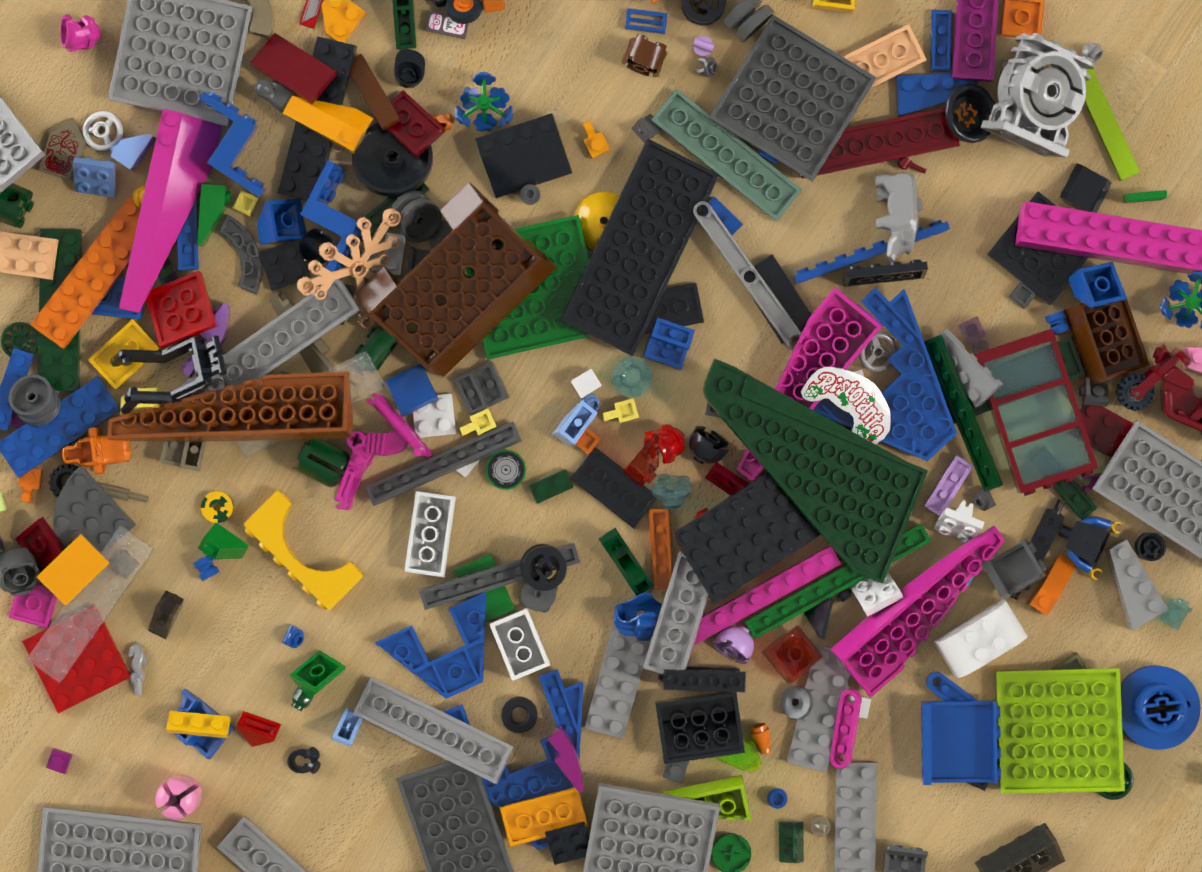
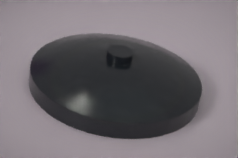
(387, 165)

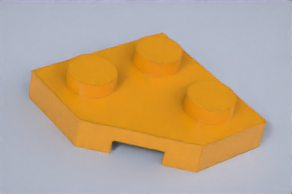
(341, 18)

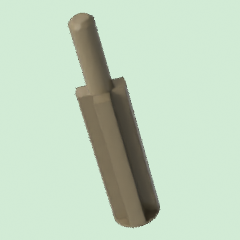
(122, 493)

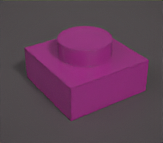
(59, 761)

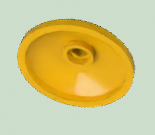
(590, 213)

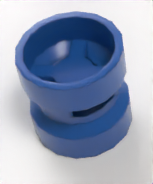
(1058, 317)
(206, 567)

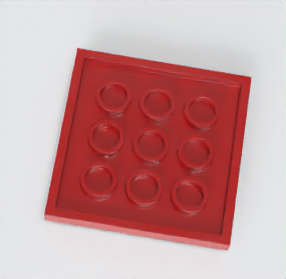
(93, 672)

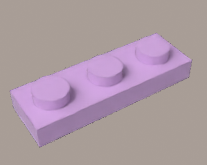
(948, 485)

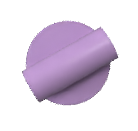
(703, 46)

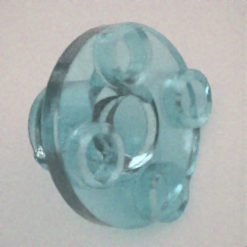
(632, 377)
(672, 490)

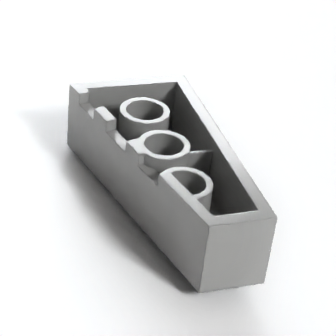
(1136, 591)

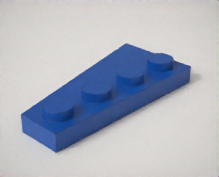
(924, 91)

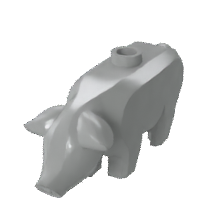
(903, 210)

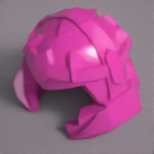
(79, 34)

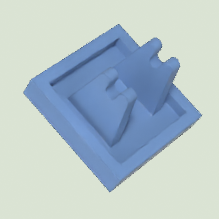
(94, 177)

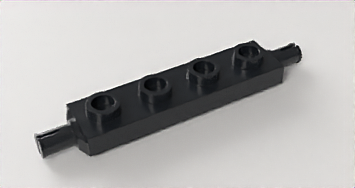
(1046, 533)

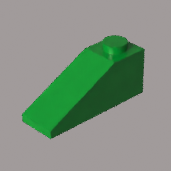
(212, 207)

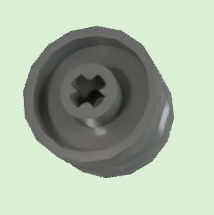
(751, 20)
(419, 216)
(34, 400)

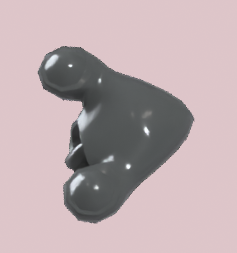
(274, 94)

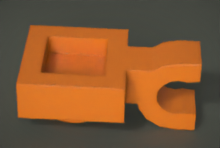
(29, 482)

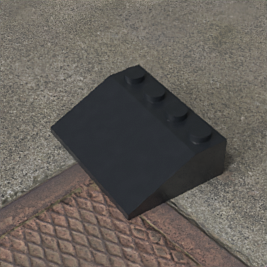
(524, 155)
(700, 727)

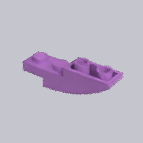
(222, 317)

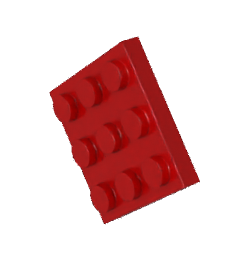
(181, 309)

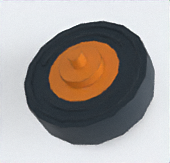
(464, 10)

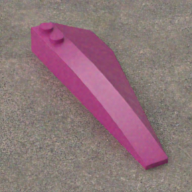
(171, 190)
(830, 339)
(887, 638)

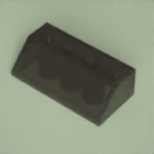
(1026, 853)

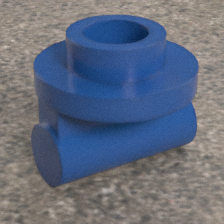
(293, 637)

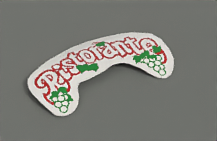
(854, 395)

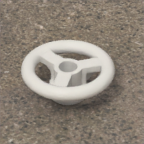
(96, 127)

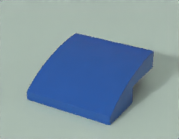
(668, 343)

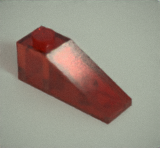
(645, 463)

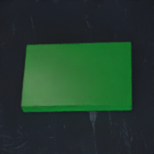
(497, 600)

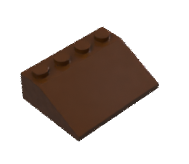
(1106, 340)

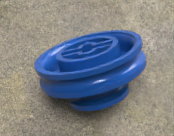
(1140, 692)

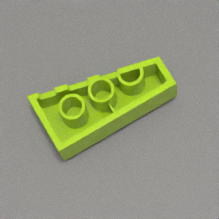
(727, 792)

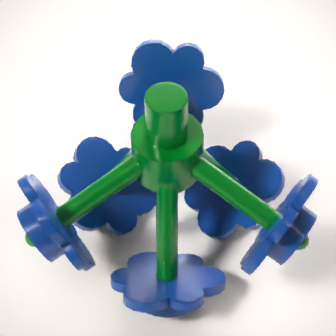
(475, 101)
(1180, 290)

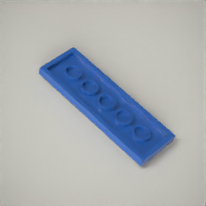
(78, 412)

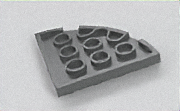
(88, 511)

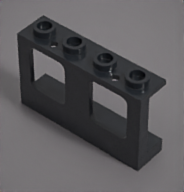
(703, 679)

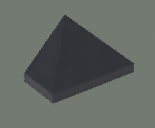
(819, 617)

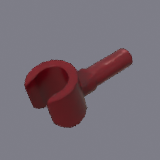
(905, 162)

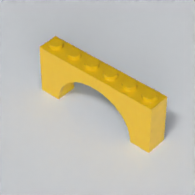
(268, 527)

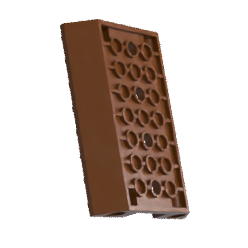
(473, 302)

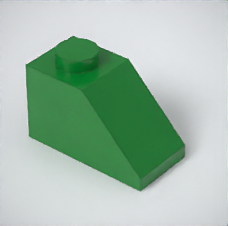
(222, 544)

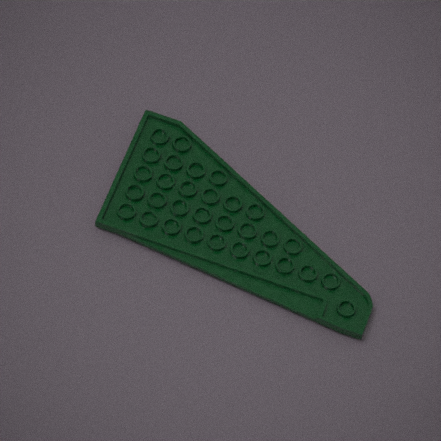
(836, 478)

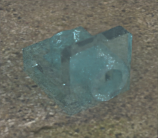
(1176, 613)

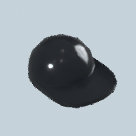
(409, 68)

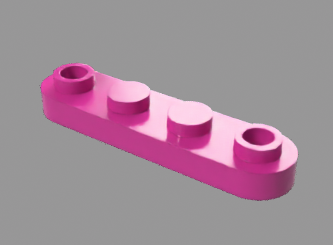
(845, 728)

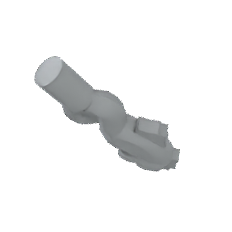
(139, 660)

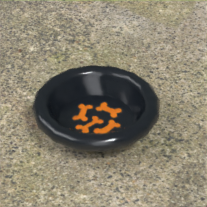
(966, 110)

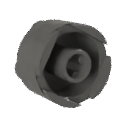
(18, 571)

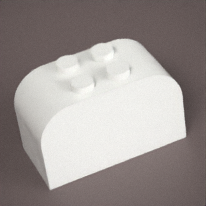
(980, 639)

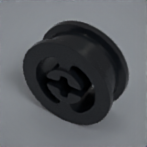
(703, 20)
(540, 583)

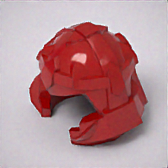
(670, 442)

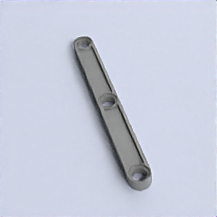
(740, 264)

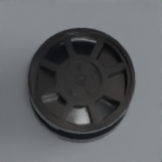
(1150, 546)

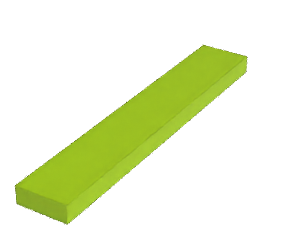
(1109, 129)

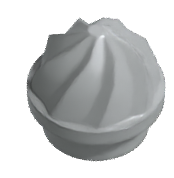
(1092, 51)

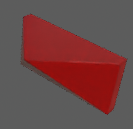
(257, 729)

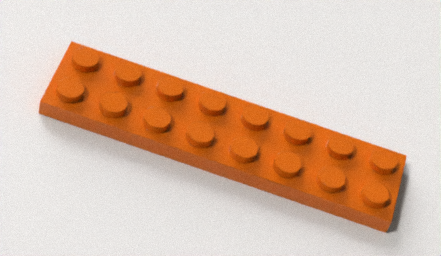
(90, 278)

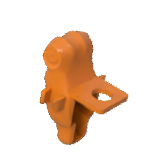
(97, 451)

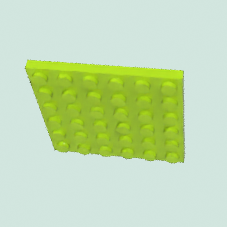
(1060, 730)

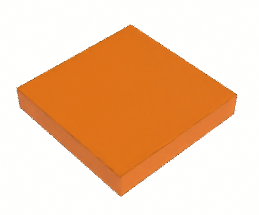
(1021, 17)

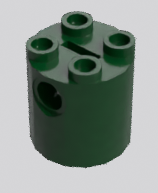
(14, 204)

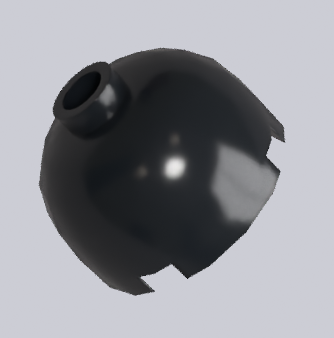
(706, 446)

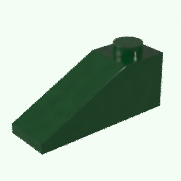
(404, 24)

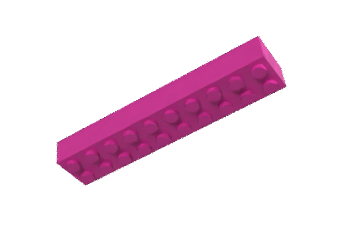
(1109, 238)

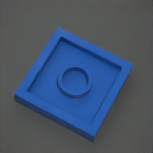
(411, 390)

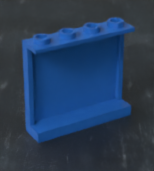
(960, 741)

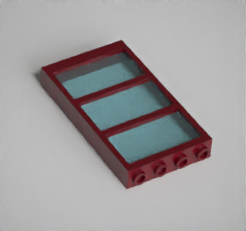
(1037, 413)

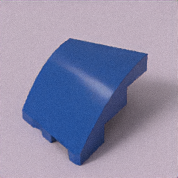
(205, 745)

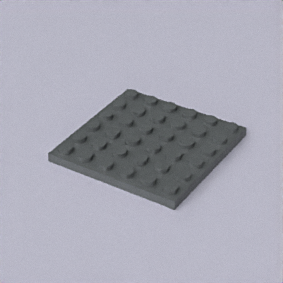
(792, 98)

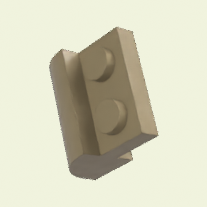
(183, 454)

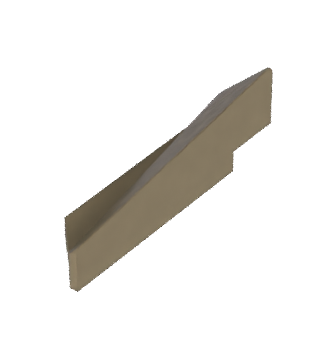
(313, 354)

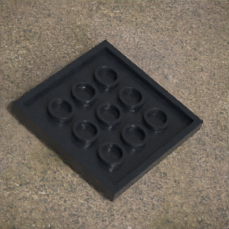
(1038, 269)

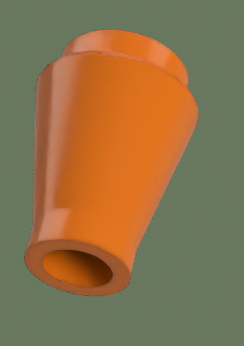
(761, 737)

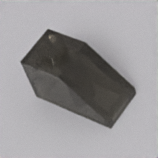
(165, 614)

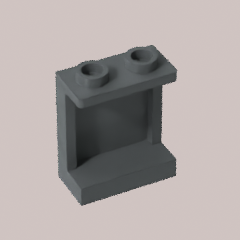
(1015, 569)

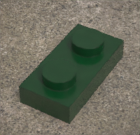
(551, 486)

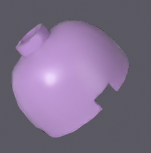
(735, 642)

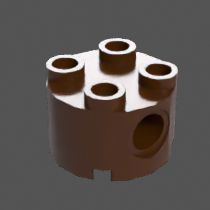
(644, 56)

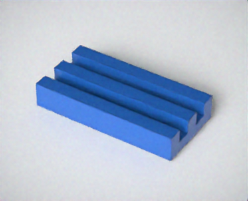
(645, 21)

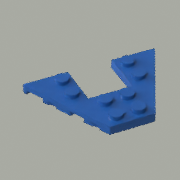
(456, 669)

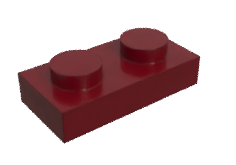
(725, 479)

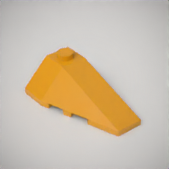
(332, 121)

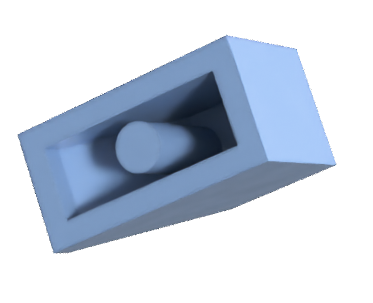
(132, 150)
(575, 423)

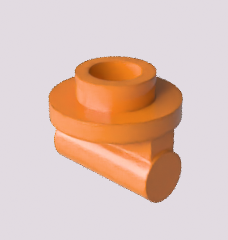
(446, 121)

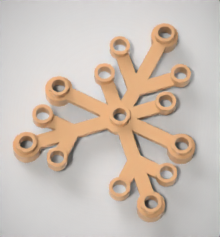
(370, 247)

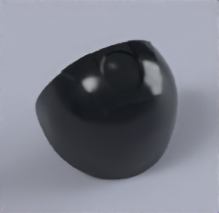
(311, 244)

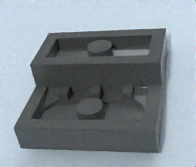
(481, 388)

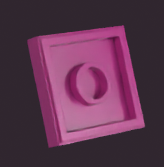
(35, 606)

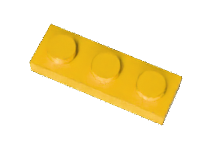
(198, 724)

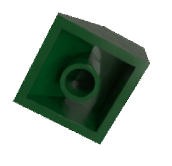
(378, 346)

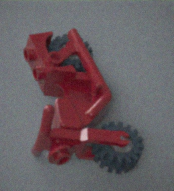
(1176, 389)

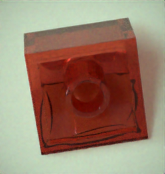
(792, 654)

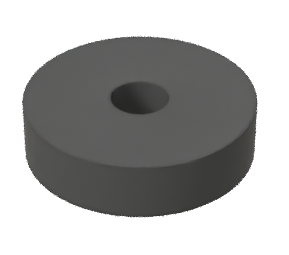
(788, 702)

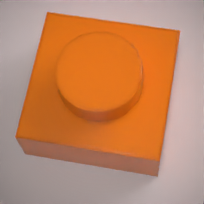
(588, 441)

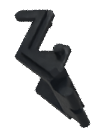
(205, 364)

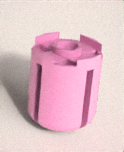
(176, 808)

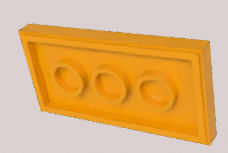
(532, 817)

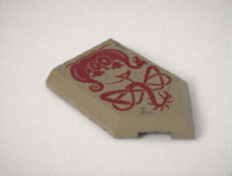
(61, 147)

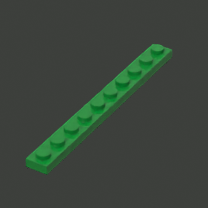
(826, 588)

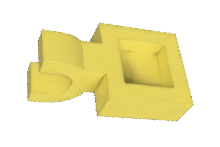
(623, 411)
(481, 423)

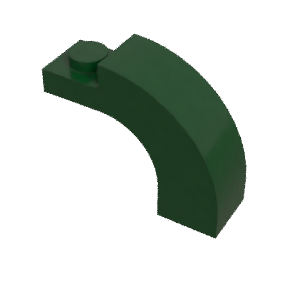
(626, 562)

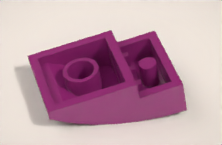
(567, 757)

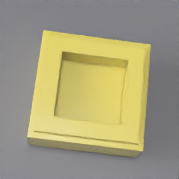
(246, 203)

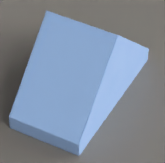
(347, 728)

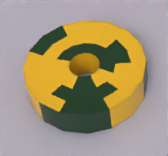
(225, 502)

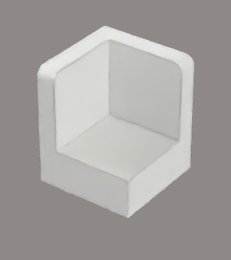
(586, 383)

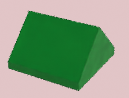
(316, 673)

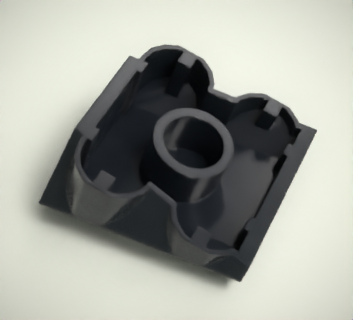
(1085, 189)

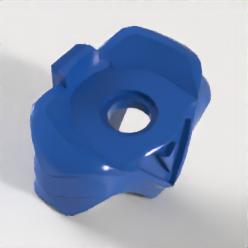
(641, 626)

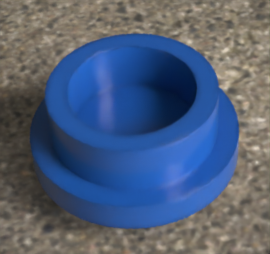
(777, 798)

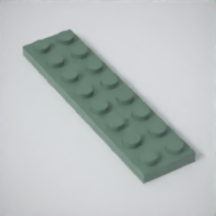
(726, 155)

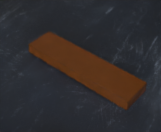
(373, 93)

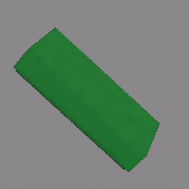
(1144, 196)

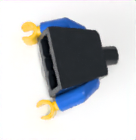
(1088, 541)

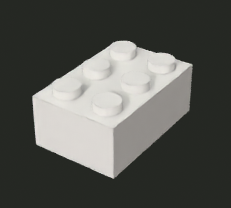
(520, 644)

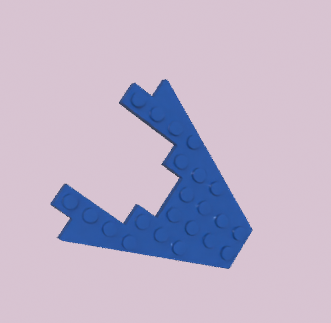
(915, 399)
(546, 775)

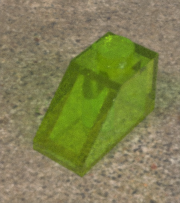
(744, 761)

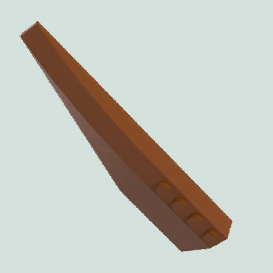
(251, 411)

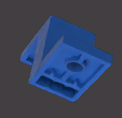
(233, 143)
(318, 211)

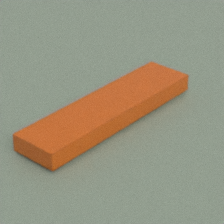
(660, 548)

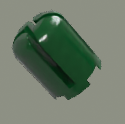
(317, 470)

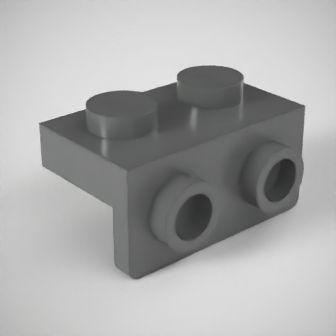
(904, 860)

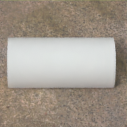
(430, 534)

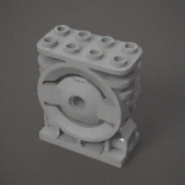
(1016, 112)

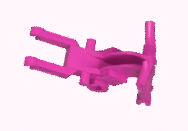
(376, 444)

